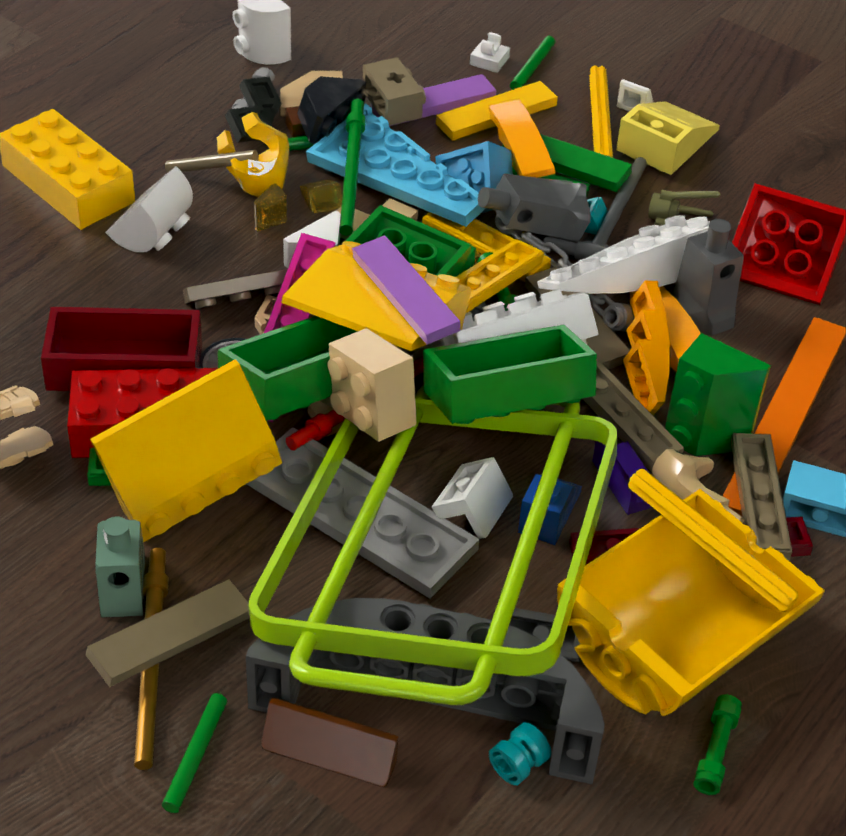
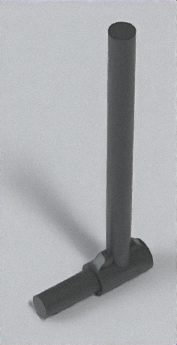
(587, 248)

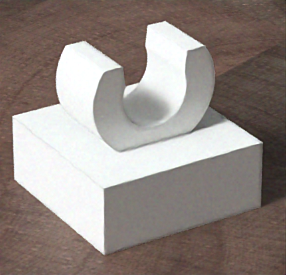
(490, 54)

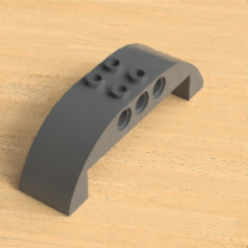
(547, 700)

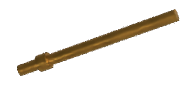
(154, 589)

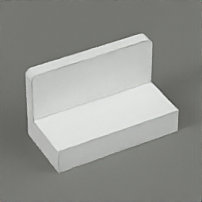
(478, 492)

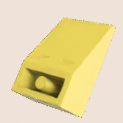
(663, 134)

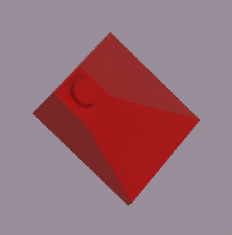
(790, 243)

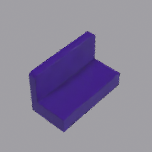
(625, 466)

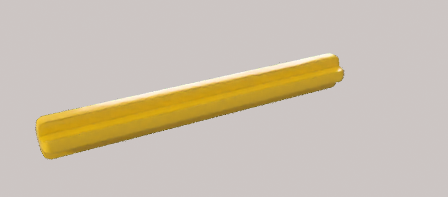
(600, 111)
(713, 540)

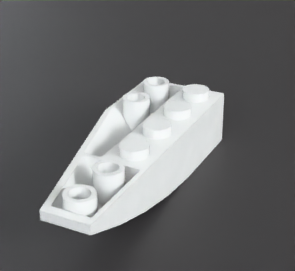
(624, 266)

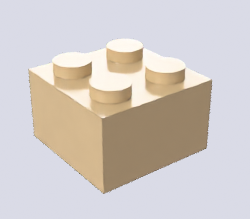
(372, 384)

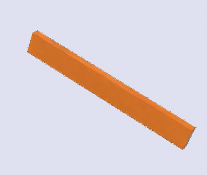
(796, 394)

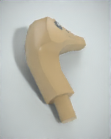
(682, 475)

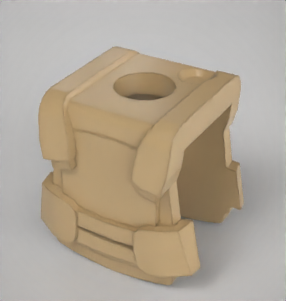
(23, 442)

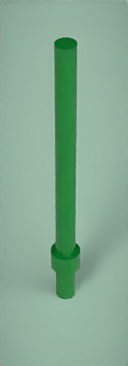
(355, 127)

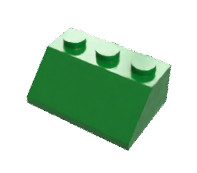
(415, 241)
(714, 396)

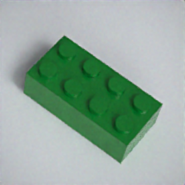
(287, 364)
(509, 373)

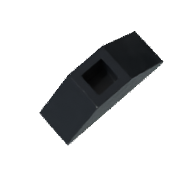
(327, 104)

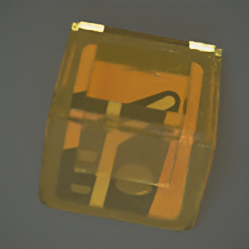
(322, 195)
(270, 208)

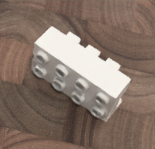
(527, 315)

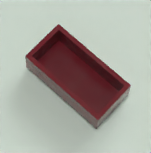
(118, 341)

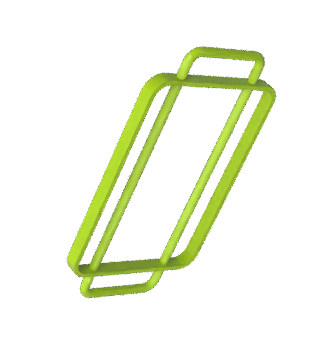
(481, 658)

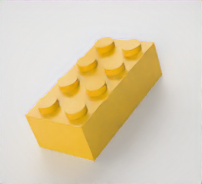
(67, 168)

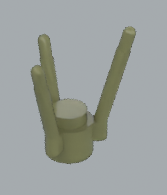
(664, 204)

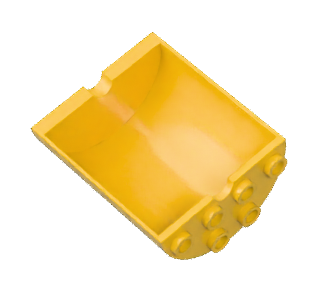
(670, 618)

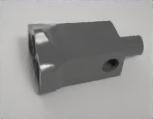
(539, 205)
(710, 279)

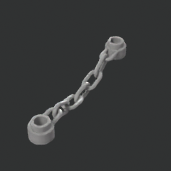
(624, 311)

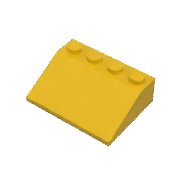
(346, 295)
(188, 450)

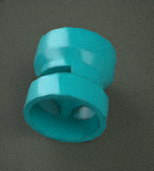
(520, 753)

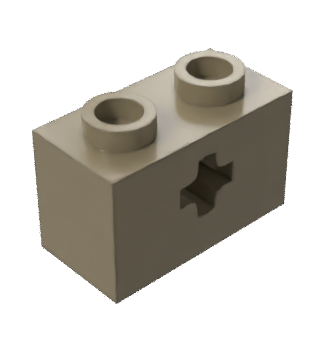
(393, 91)

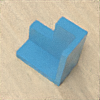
(478, 165)

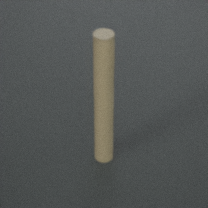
(210, 161)

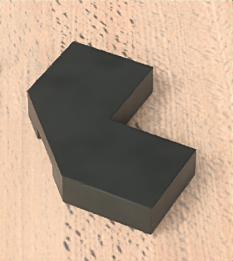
(261, 99)

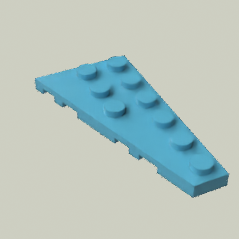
(399, 169)

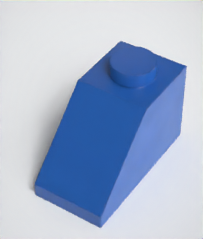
(558, 511)

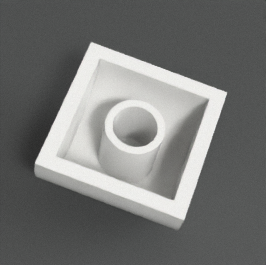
(263, 31)
(153, 214)

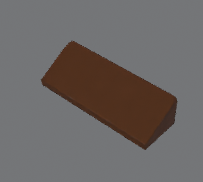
(330, 742)

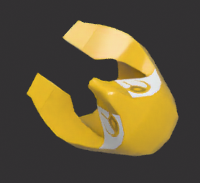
(272, 164)

